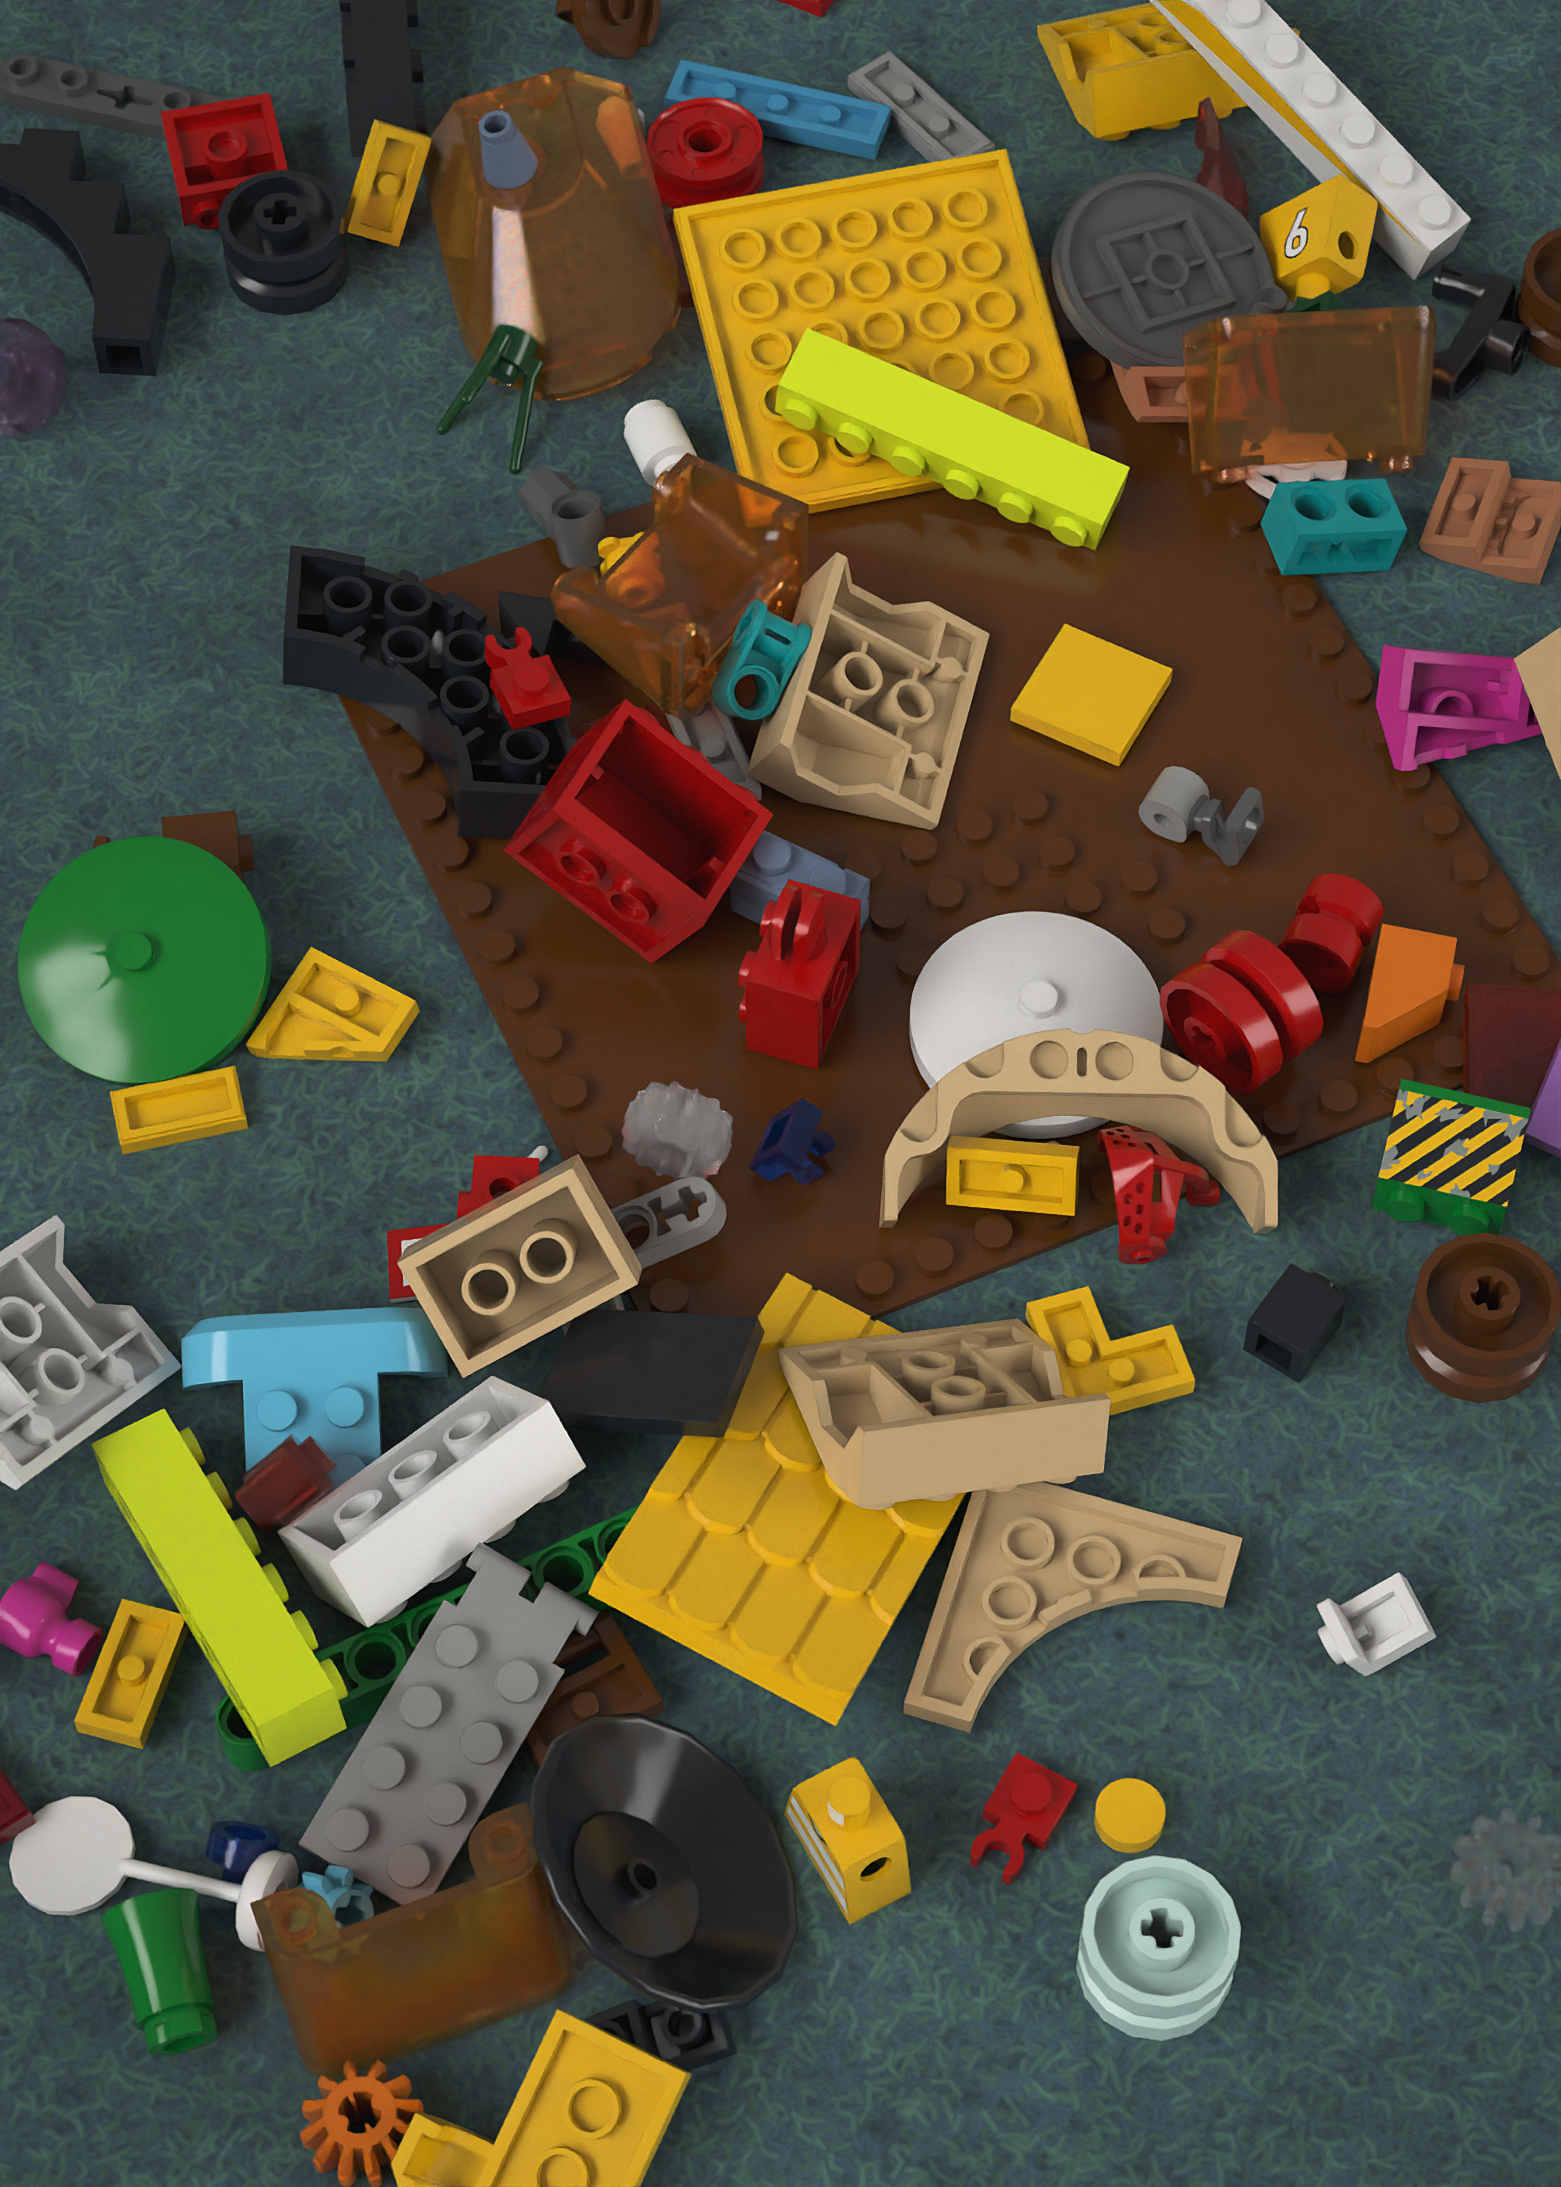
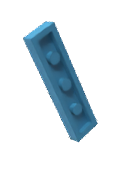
(788, 109)

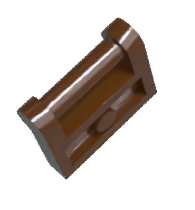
(606, 1687)

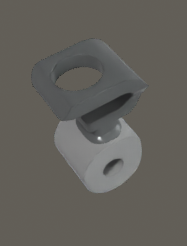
(1181, 805)

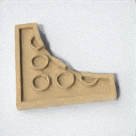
(1040, 1561)

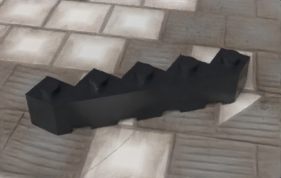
(380, 67)

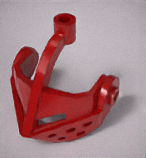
(1142, 1223)

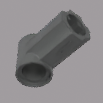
(566, 514)

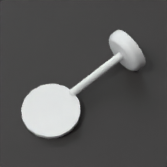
(86, 1851)

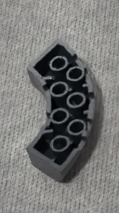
(427, 671)

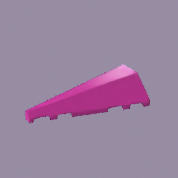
(1449, 704)

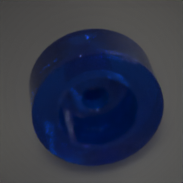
(237, 1846)

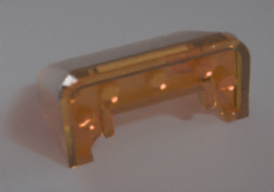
(1309, 389)
(682, 587)
(421, 1967)

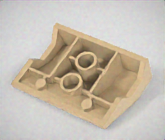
(871, 704)
(944, 1413)

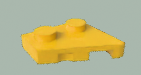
(333, 1015)

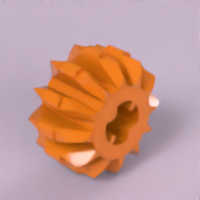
(345, 2101)

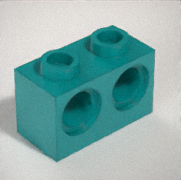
(1333, 526)

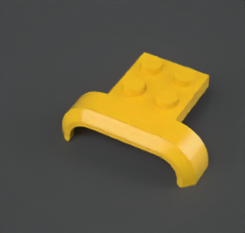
(579, 2120)

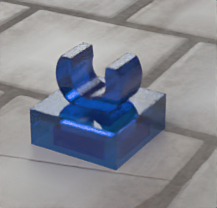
(787, 1142)

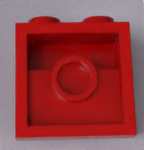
(217, 149)

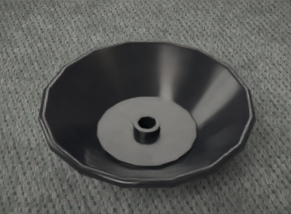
(664, 1862)

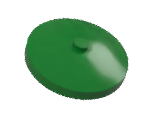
(144, 961)

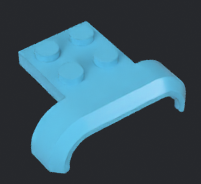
(313, 1374)

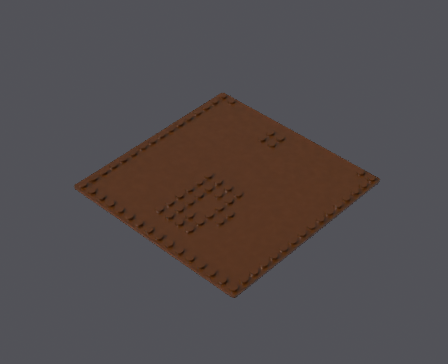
(1256, 698)

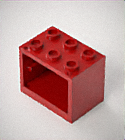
(639, 831)

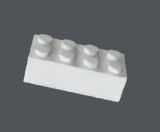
(432, 1501)

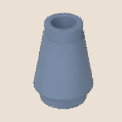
(505, 153)

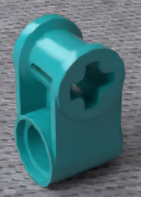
(761, 658)

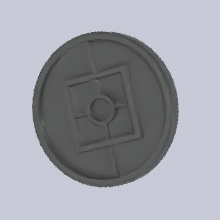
(1152, 261)

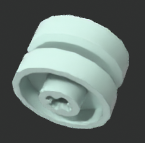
(1158, 1947)

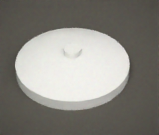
(1025, 978)

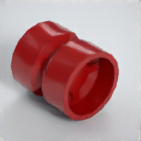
(1331, 930)

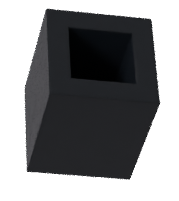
(1295, 1322)

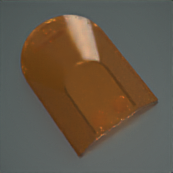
(572, 251)

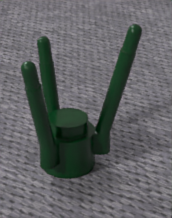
(504, 359)

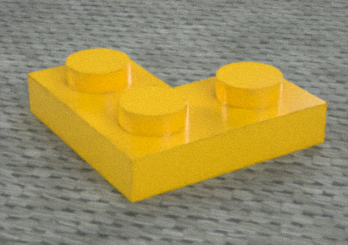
(1128, 1369)

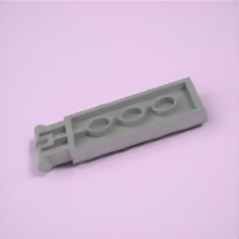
(446, 1732)

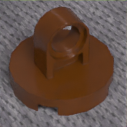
(612, 26)

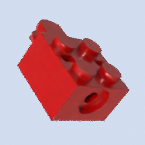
(800, 973)

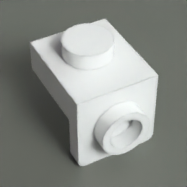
(1375, 1626)

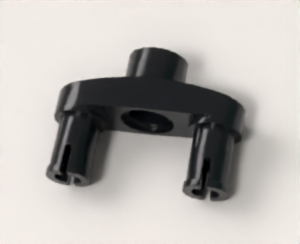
(1486, 337)

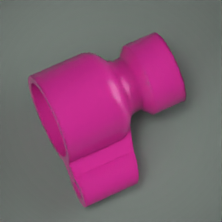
(37, 1621)

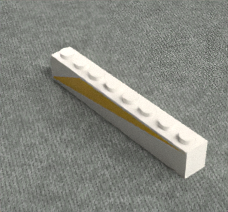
(1322, 123)

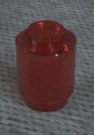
(286, 1482)

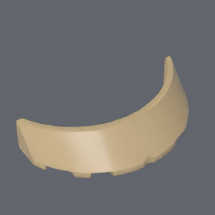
(1095, 1077)

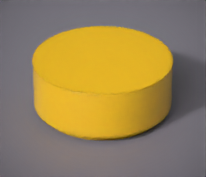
(1129, 1815)

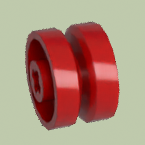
(1241, 1011)

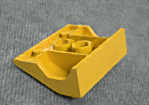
(1132, 72)

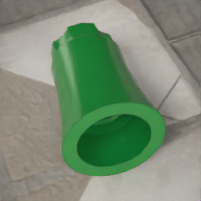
(164, 1968)

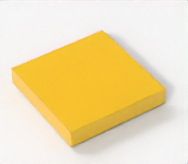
(1091, 694)

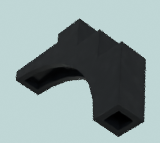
(90, 224)

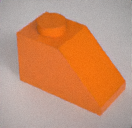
(1407, 988)

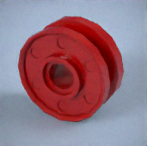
(706, 152)

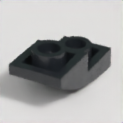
(670, 2032)

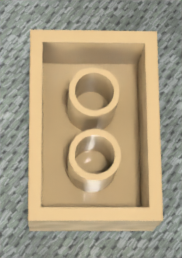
(520, 1266)

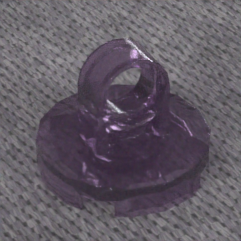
(29, 377)

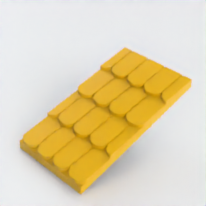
(756, 1546)

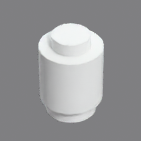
(655, 438)

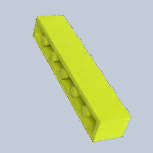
(950, 440)
(221, 1588)

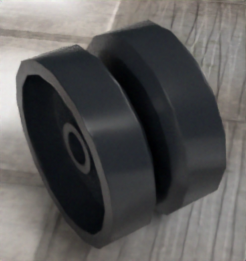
(284, 242)

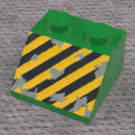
(1450, 1158)

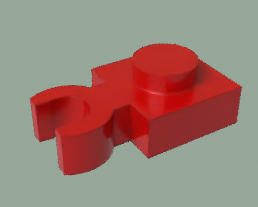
(525, 686)
(1024, 1809)

